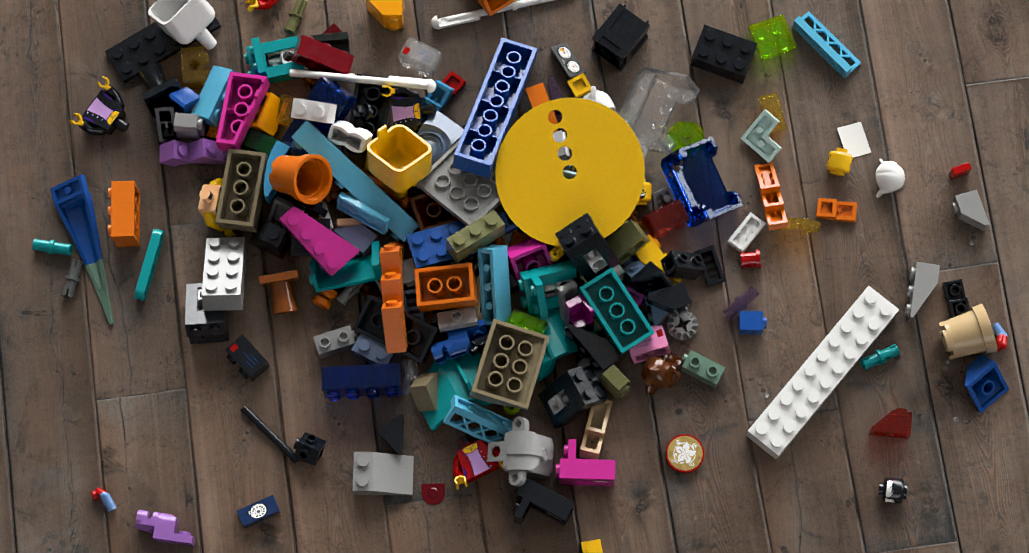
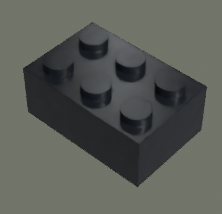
(723, 54)

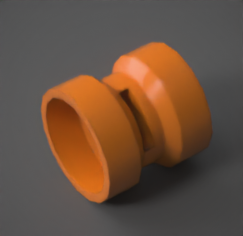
(324, 298)

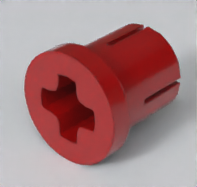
(751, 259)

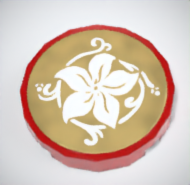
(684, 453)

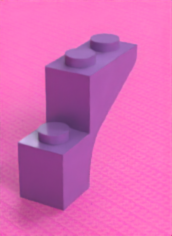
(200, 151)

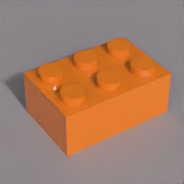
(124, 213)
(446, 287)

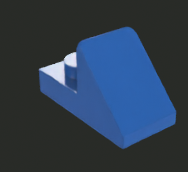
(184, 100)

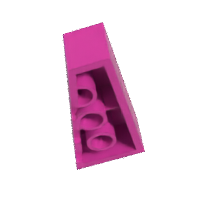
(239, 109)
(321, 243)

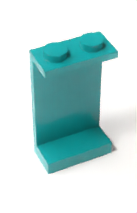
(354, 272)

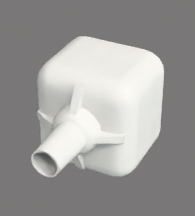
(185, 20)

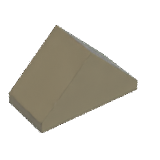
(425, 391)

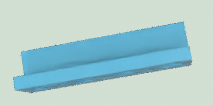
(824, 47)
(474, 413)

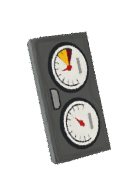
(566, 60)

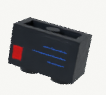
(247, 358)

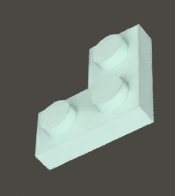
(758, 137)

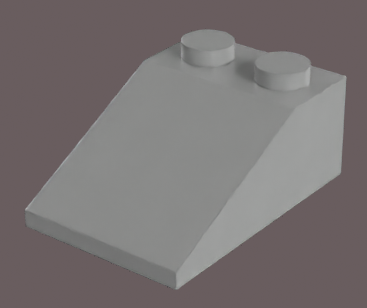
(382, 474)

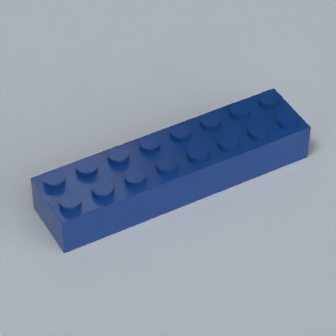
(494, 108)

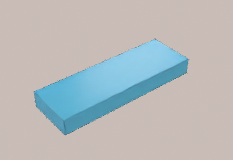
(363, 213)

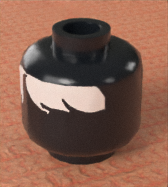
(893, 490)

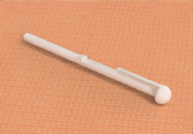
(439, 23)
(427, 84)

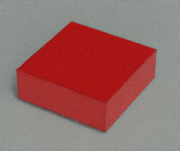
(454, 81)
(960, 171)

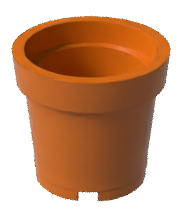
(303, 177)

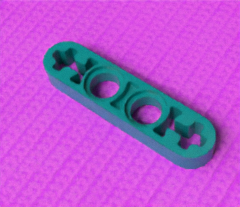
(149, 264)

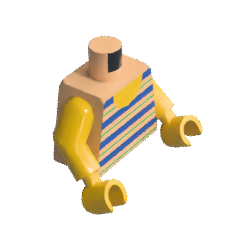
(209, 204)

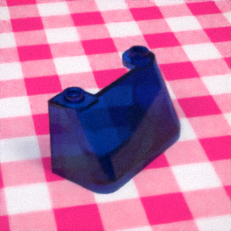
(698, 183)

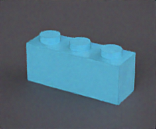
(212, 96)

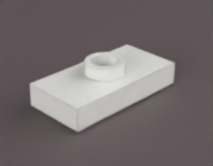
(746, 232)

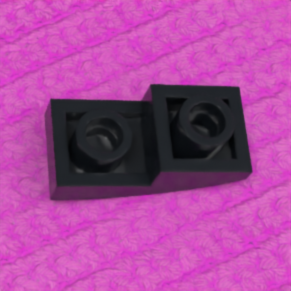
(955, 297)

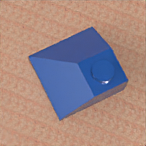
(984, 382)

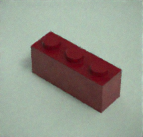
(321, 56)

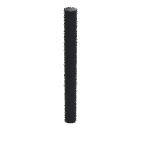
(269, 433)

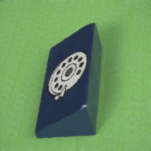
(258, 511)

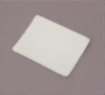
(854, 139)

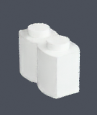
(346, 134)

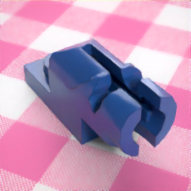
(458, 343)

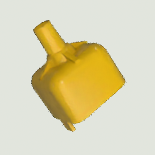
(399, 158)

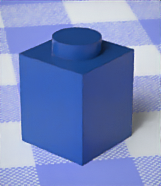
(751, 322)

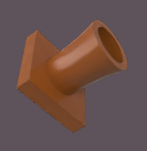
(281, 290)

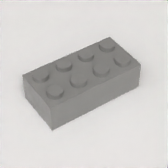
(224, 274)

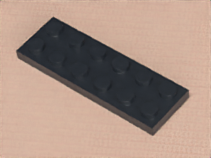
(145, 48)

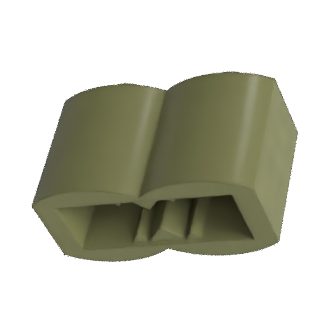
(615, 382)

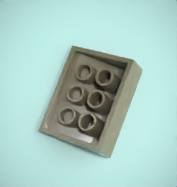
(509, 365)

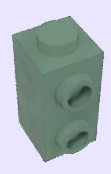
(702, 368)

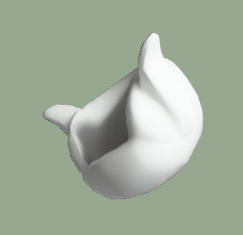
(889, 177)

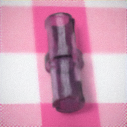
(740, 303)

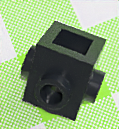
(309, 448)

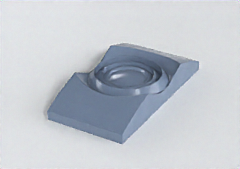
(440, 134)

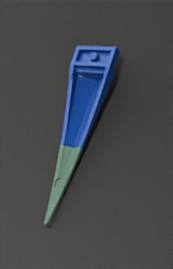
(78, 214)

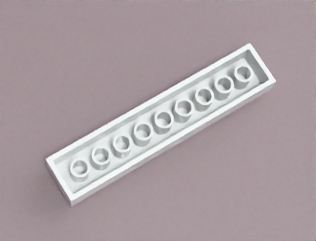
(822, 372)

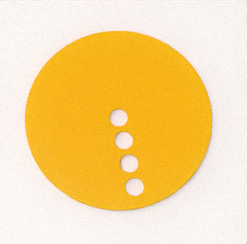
(606, 164)

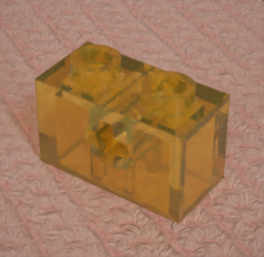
(189, 59)

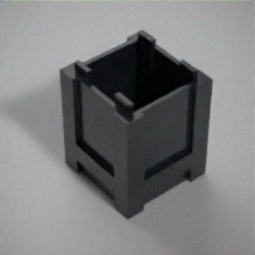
(620, 37)

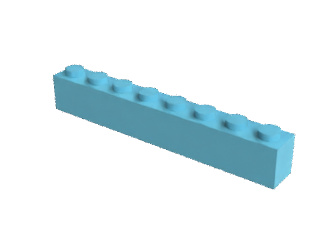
(355, 180)

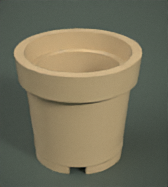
(968, 333)

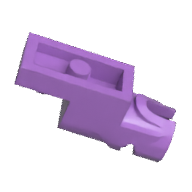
(163, 527)

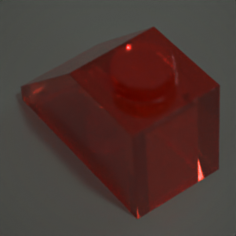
(895, 424)

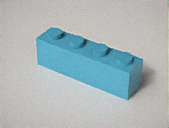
(494, 283)

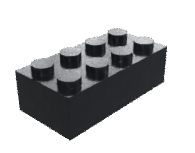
(380, 104)
(419, 333)

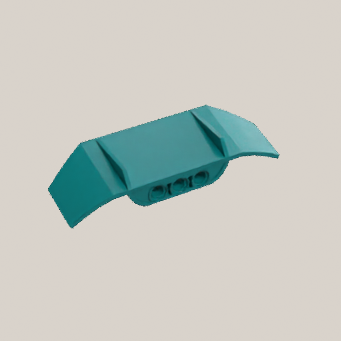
(458, 375)

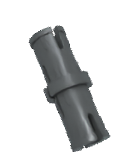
(72, 279)

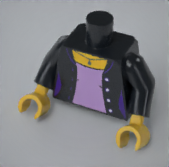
(408, 107)
(104, 113)

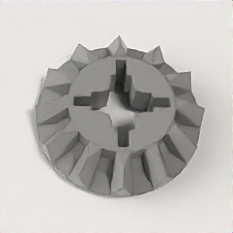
(679, 333)

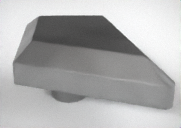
(662, 197)

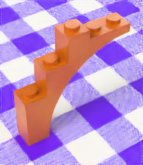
(393, 296)

